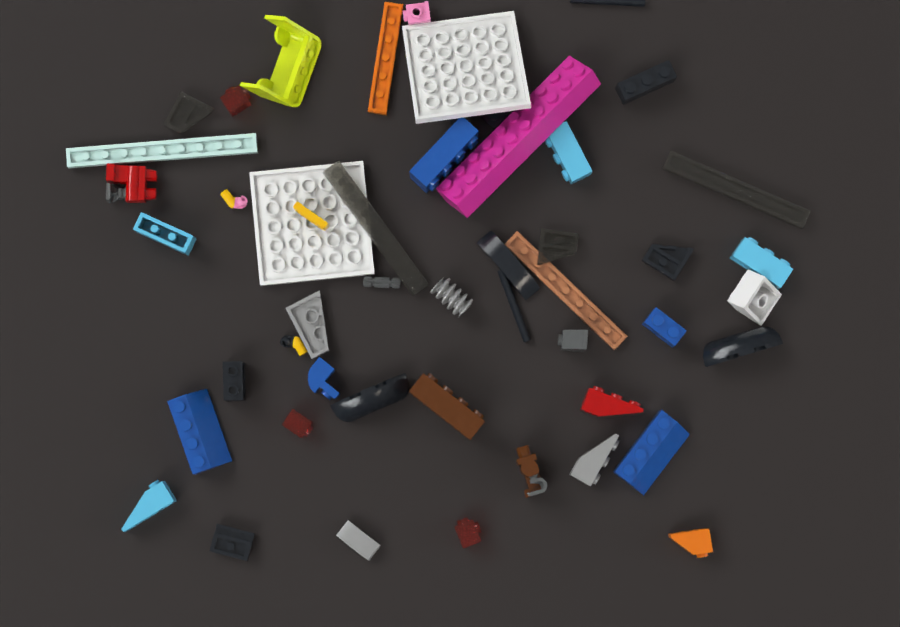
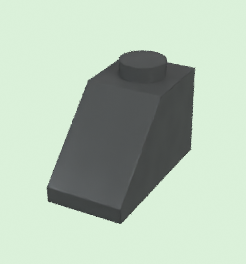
(573, 340)

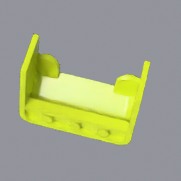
(293, 66)

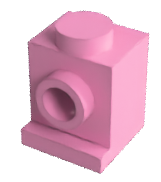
(423, 17)

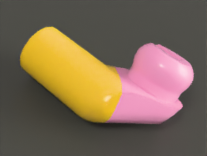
(234, 202)

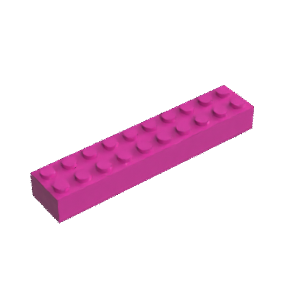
(518, 136)

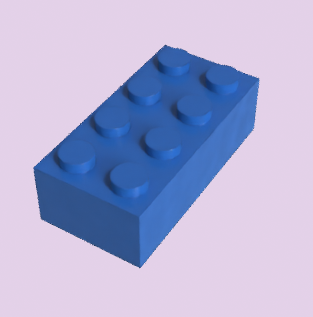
(444, 154)

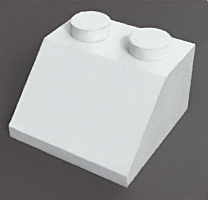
(754, 297)

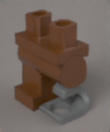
(530, 471)

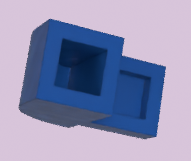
(317, 378)

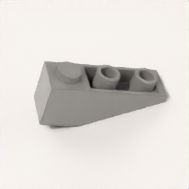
(589, 464)

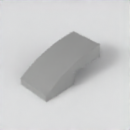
(358, 540)

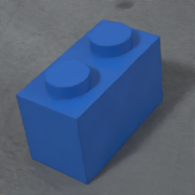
(664, 327)

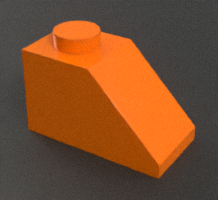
(694, 541)

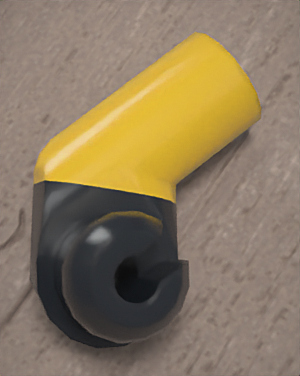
(293, 342)

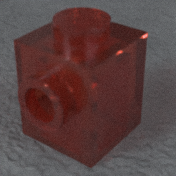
(236, 100)
(468, 532)

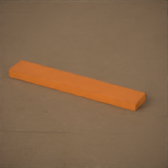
(385, 58)

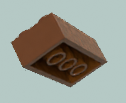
(446, 406)

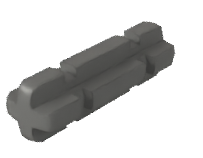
(381, 282)

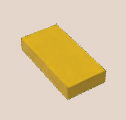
(312, 217)

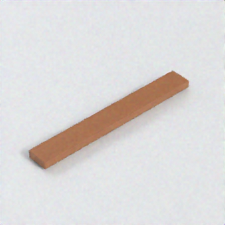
(566, 292)

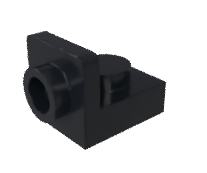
(494, 119)

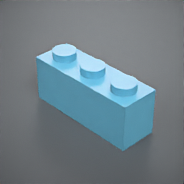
(568, 154)
(164, 234)
(761, 261)

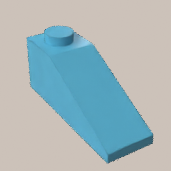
(152, 502)

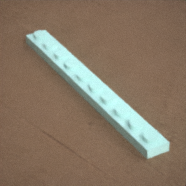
(162, 150)

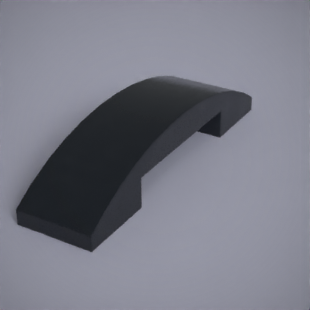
(508, 264)

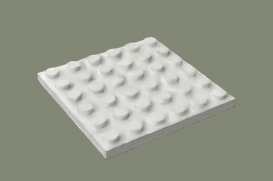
(465, 67)
(293, 247)

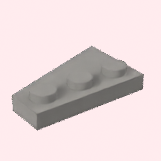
(310, 324)

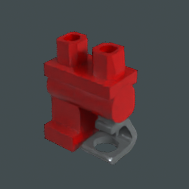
(136, 183)

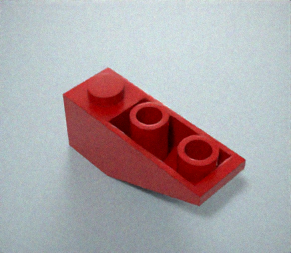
(602, 404)

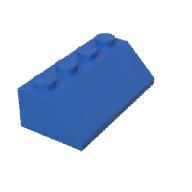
(199, 431)
(651, 452)

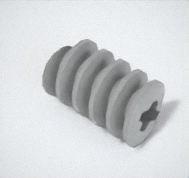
(451, 296)

